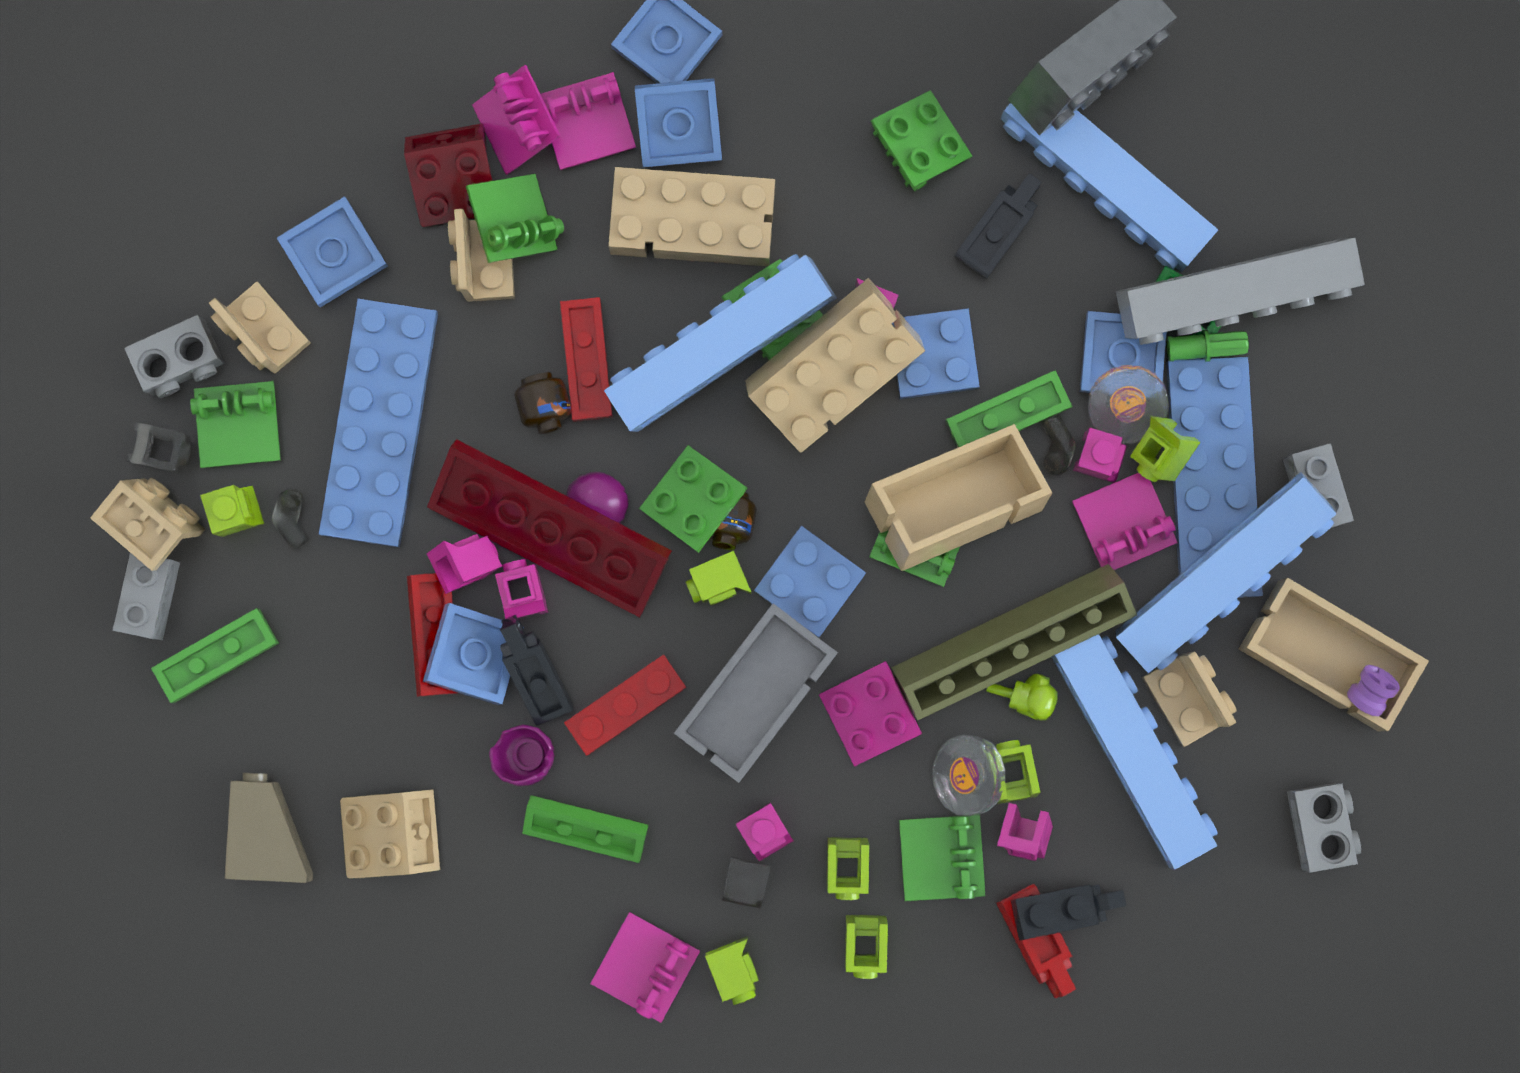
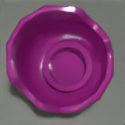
(601, 494)
(522, 755)

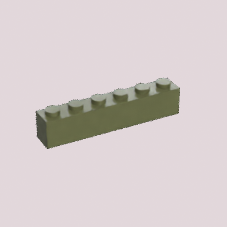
(1014, 641)

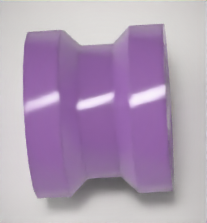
(1373, 690)

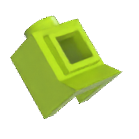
(1174, 457)
(231, 510)
(717, 580)
(1022, 789)
(848, 886)
(866, 965)
(733, 971)

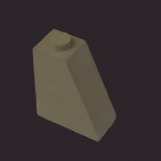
(263, 834)

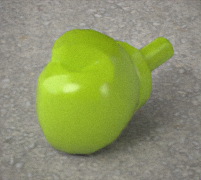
(1032, 699)

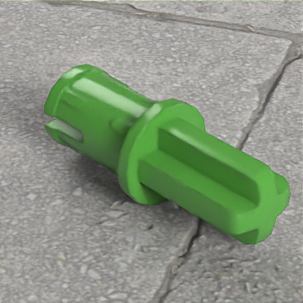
(1207, 345)

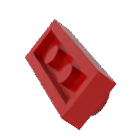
(586, 359)
(426, 608)
(625, 705)

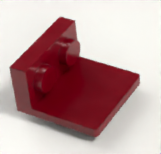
(442, 167)

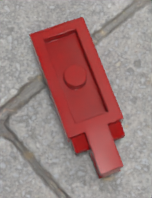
(1044, 955)

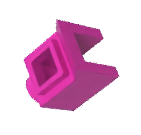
(1101, 455)
(464, 561)
(524, 606)
(764, 832)
(1024, 836)

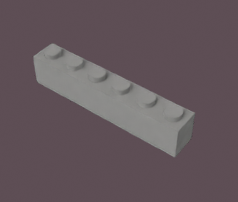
(1239, 289)

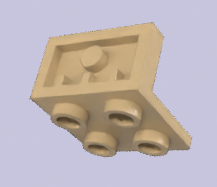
(471, 270)
(262, 326)
(146, 520)
(1190, 697)
(390, 834)

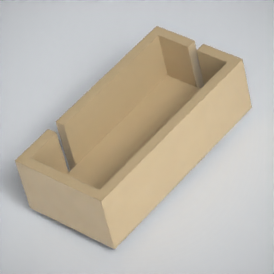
(692, 216)
(834, 365)
(957, 497)
(1328, 650)

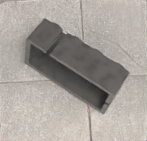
(1091, 61)
(755, 692)

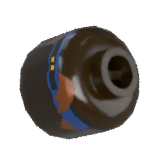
(542, 402)
(737, 526)

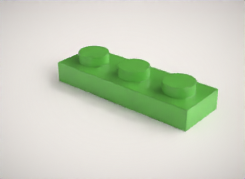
(1019, 406)
(215, 655)
(585, 829)

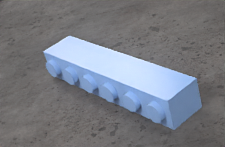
(1119, 186)
(719, 343)
(1225, 573)
(1135, 751)

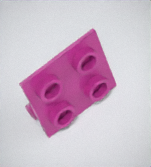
(515, 119)
(588, 121)
(1125, 521)
(870, 713)
(645, 967)

